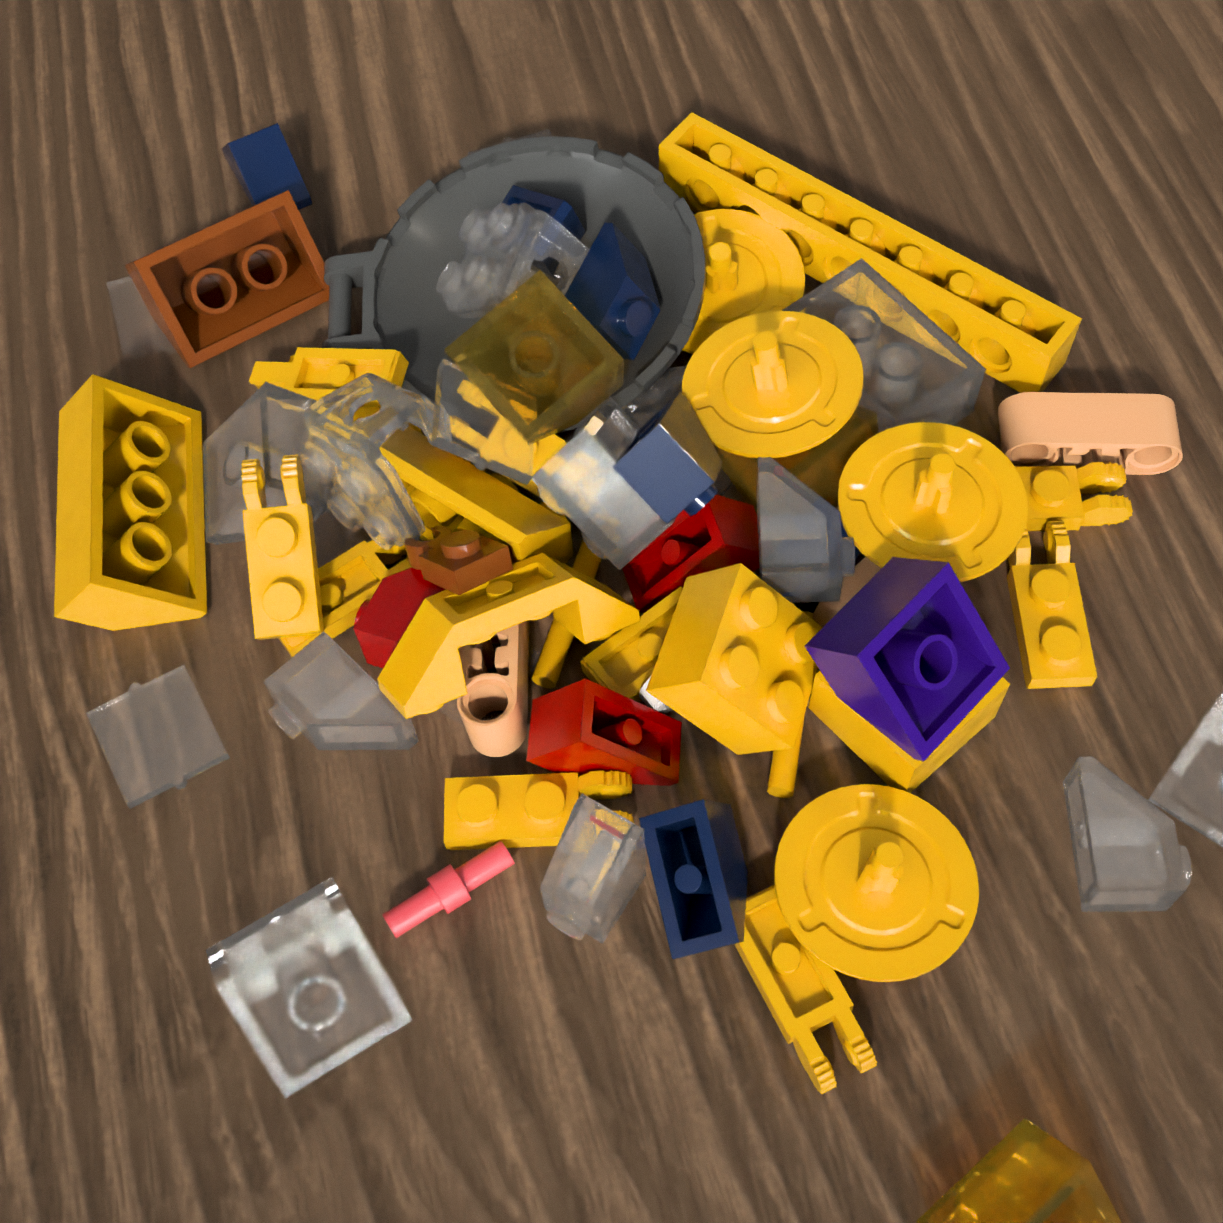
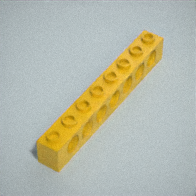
(992, 318)

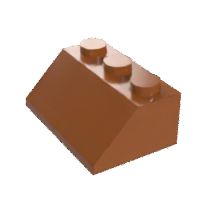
(232, 279)

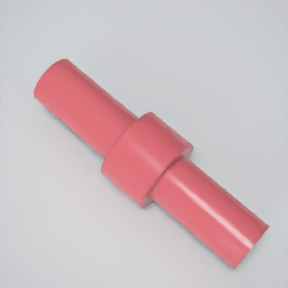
(448, 889)

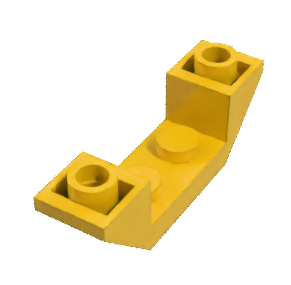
(427, 663)

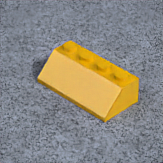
(460, 496)
(129, 509)

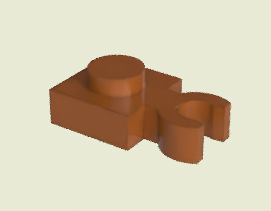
(458, 559)

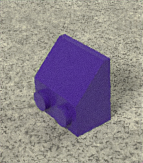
(910, 654)

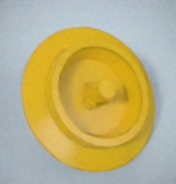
(747, 270)
(774, 383)
(933, 498)
(876, 883)

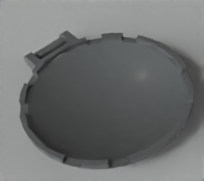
(403, 270)

